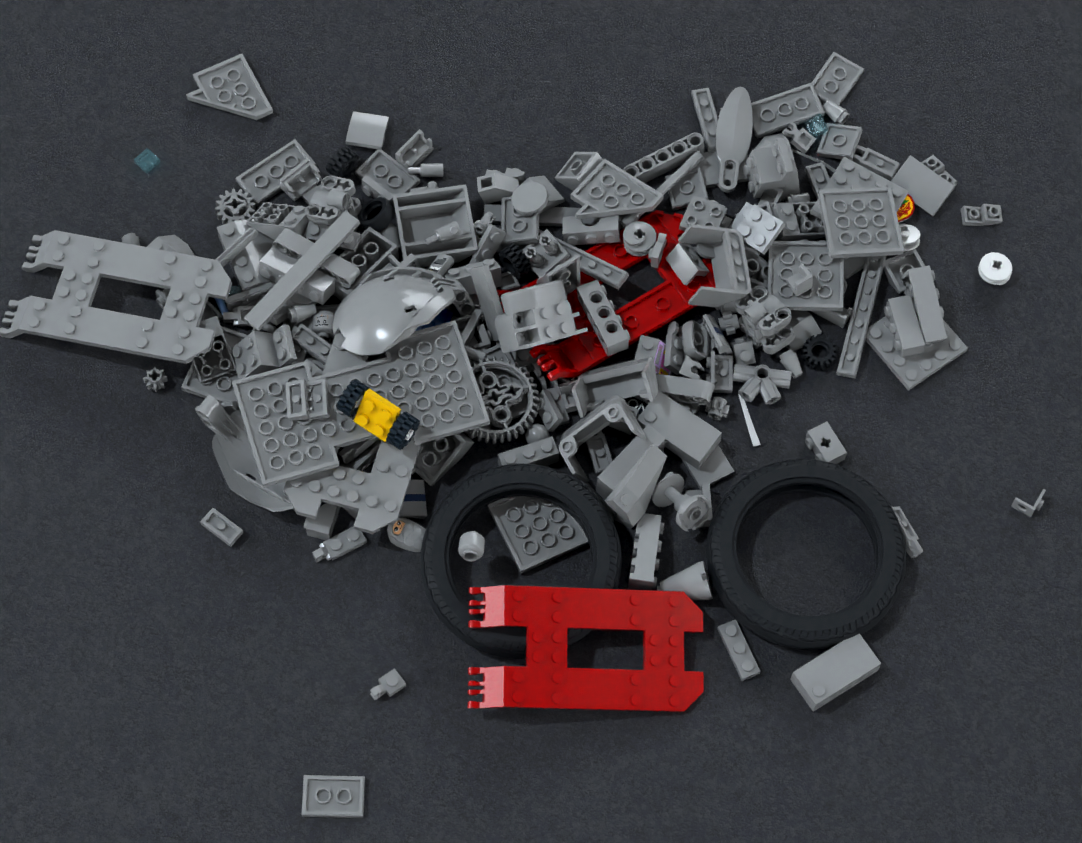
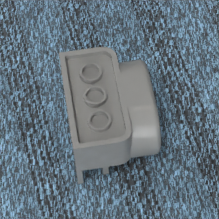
(535, 317)

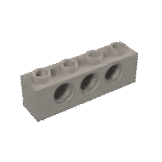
(610, 342)

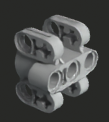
(333, 201)
(762, 321)

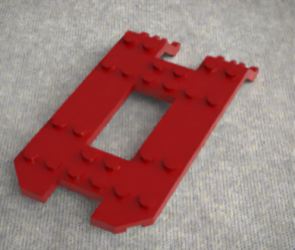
(639, 316)
(548, 681)

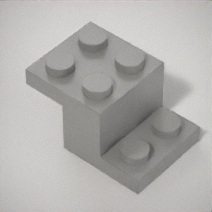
(768, 168)
(757, 227)
(264, 352)

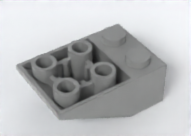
(273, 218)
(798, 221)
(218, 359)

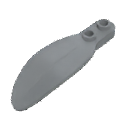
(733, 136)

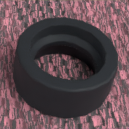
(371, 208)

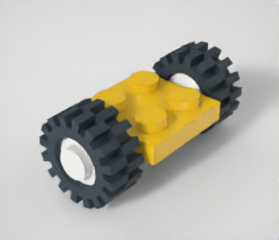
(377, 415)

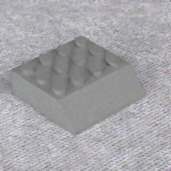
(427, 210)

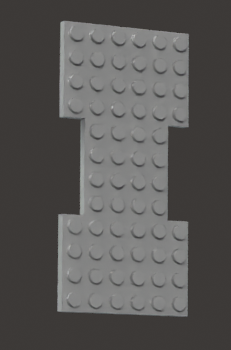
(420, 375)

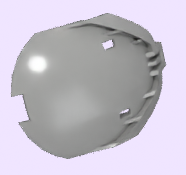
(375, 311)
(236, 457)

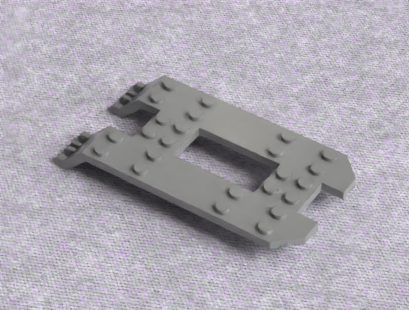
(83, 264)
(374, 495)

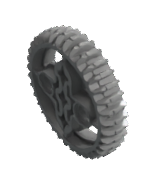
(501, 393)

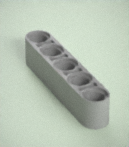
(667, 153)
(335, 266)
(685, 389)

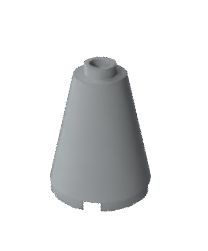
(692, 581)

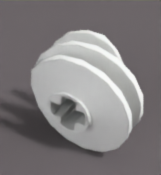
(910, 236)
(995, 268)

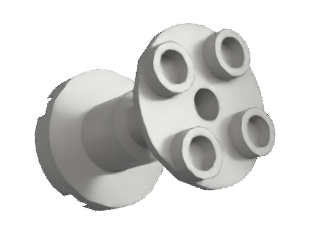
(690, 510)

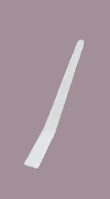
(814, 159)
(754, 438)

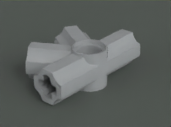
(755, 384)

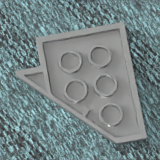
(231, 89)
(613, 192)

